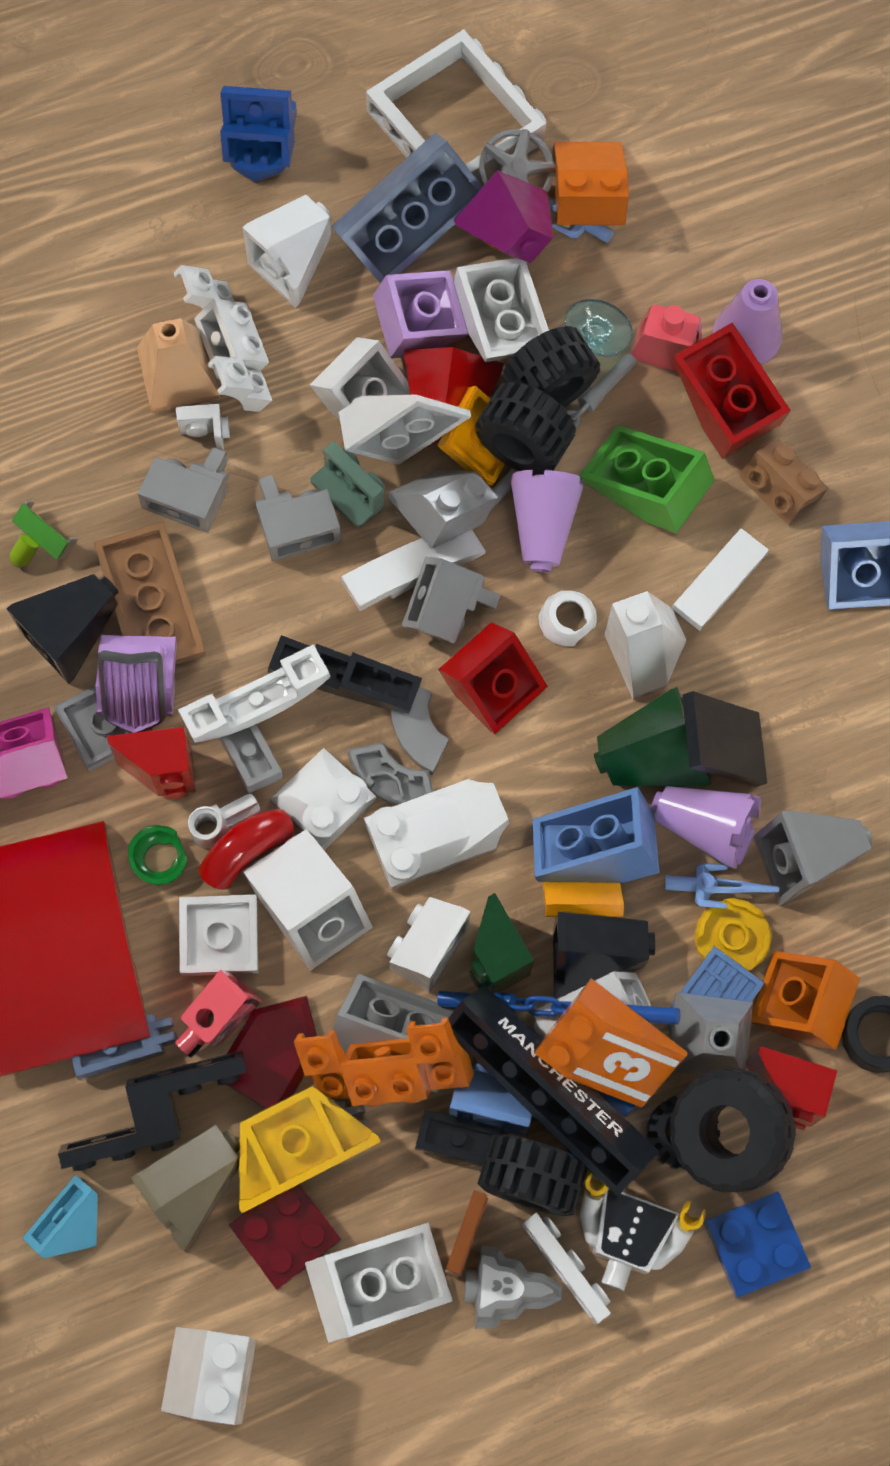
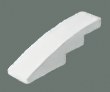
(400, 568)

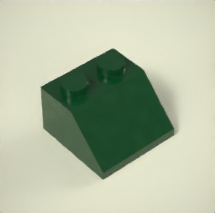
(499, 951)

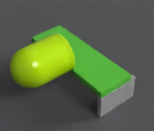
(38, 534)

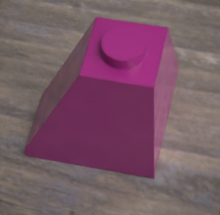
(509, 216)

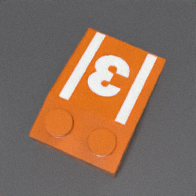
(610, 1047)

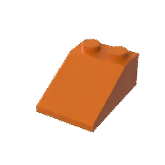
(590, 183)

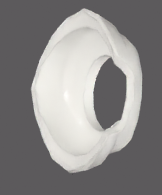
(554, 630)

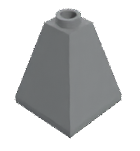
(807, 849)
(696, 1030)

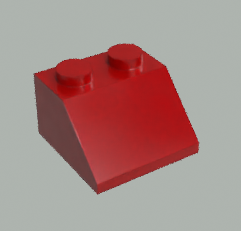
(493, 676)
(157, 760)
(801, 1082)

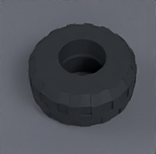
(696, 1136)

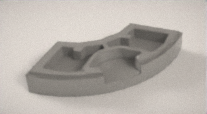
(418, 734)
(386, 776)

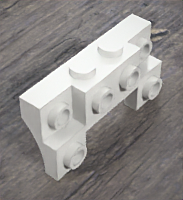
(228, 337)

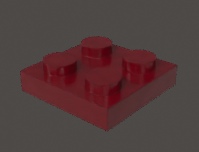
(285, 1234)

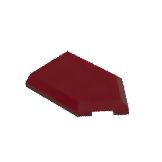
(270, 1051)

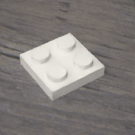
(218, 935)

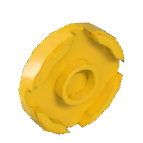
(713, 931)

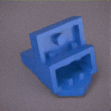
(257, 130)

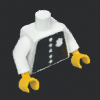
(632, 1232)

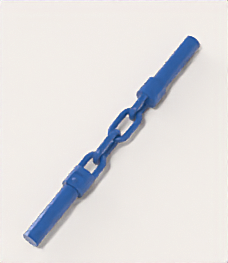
(649, 1013)

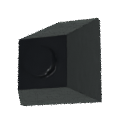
(595, 947)

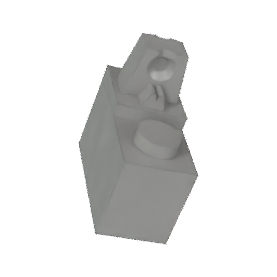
(186, 494)
(296, 523)
(443, 597)

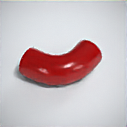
(242, 845)

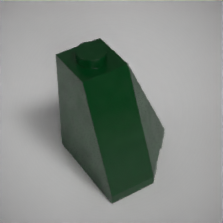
(650, 747)

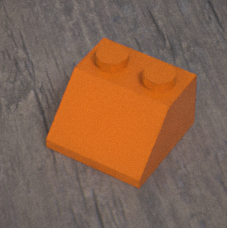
(805, 999)

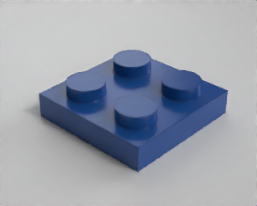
(757, 1244)

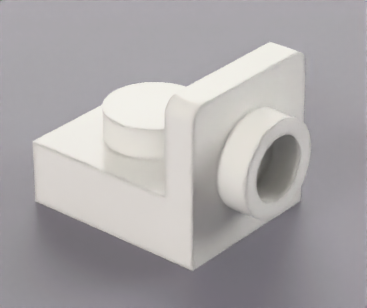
(203, 419)

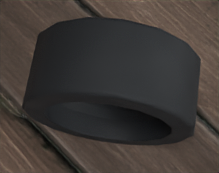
(851, 1039)

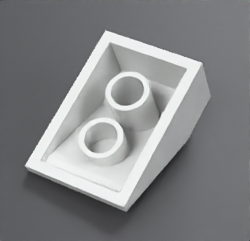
(499, 306)
(396, 425)
(378, 1282)

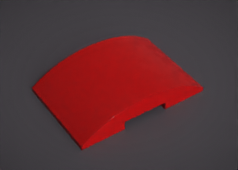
(64, 952)

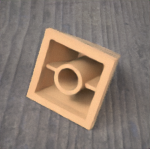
(176, 366)

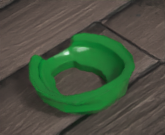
(143, 842)

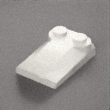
(436, 830)

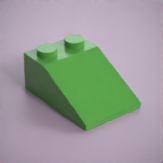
(649, 476)

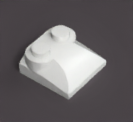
(324, 798)

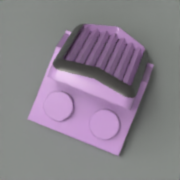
(136, 680)

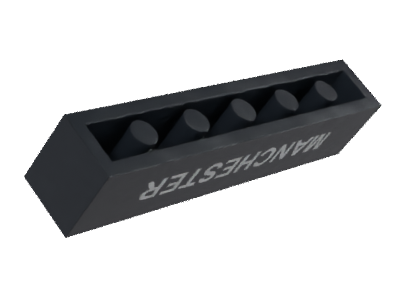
(566, 1108)

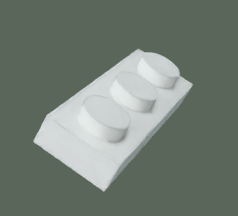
(568, 1267)

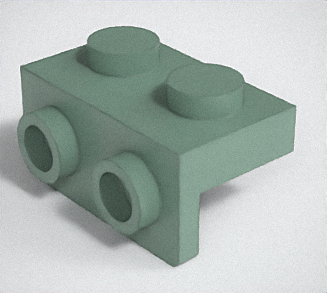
(351, 489)

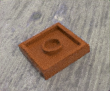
(466, 1234)

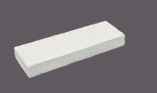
(720, 579)

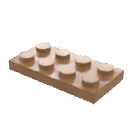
(150, 588)

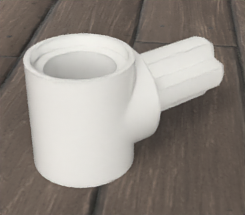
(224, 818)

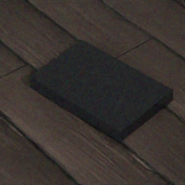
(724, 739)

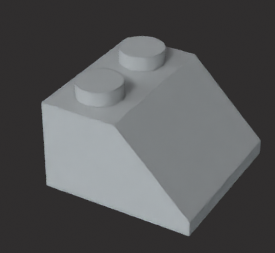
(444, 504)

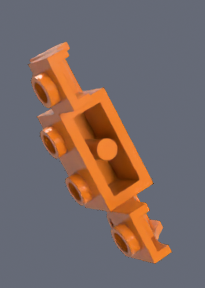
(389, 1068)

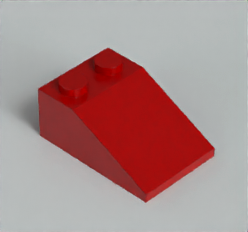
(729, 390)

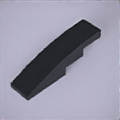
(357, 677)

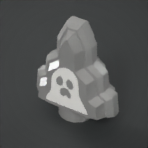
(504, 1288)

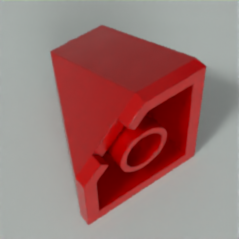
(448, 373)

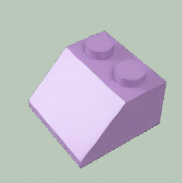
(419, 311)

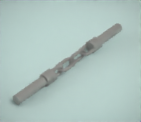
(587, 402)

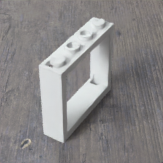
(461, 45)

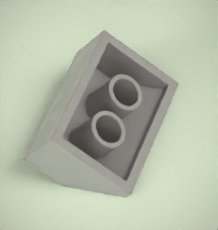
(382, 1013)

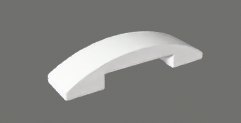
(258, 700)

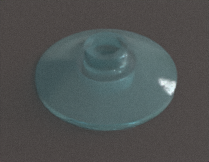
(601, 326)

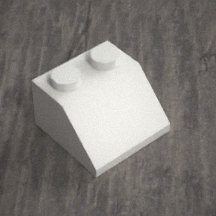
(357, 372)
(429, 942)

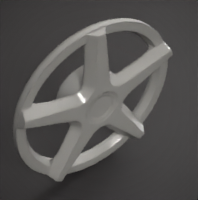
(518, 163)

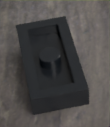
(454, 1137)

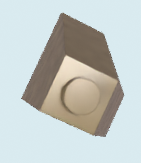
(190, 1183)

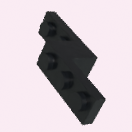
(152, 1111)

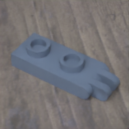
(125, 1055)

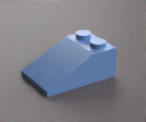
(597, 841)

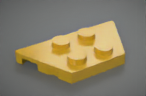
(295, 1144)

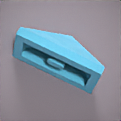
(67, 1223)

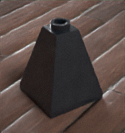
(66, 621)

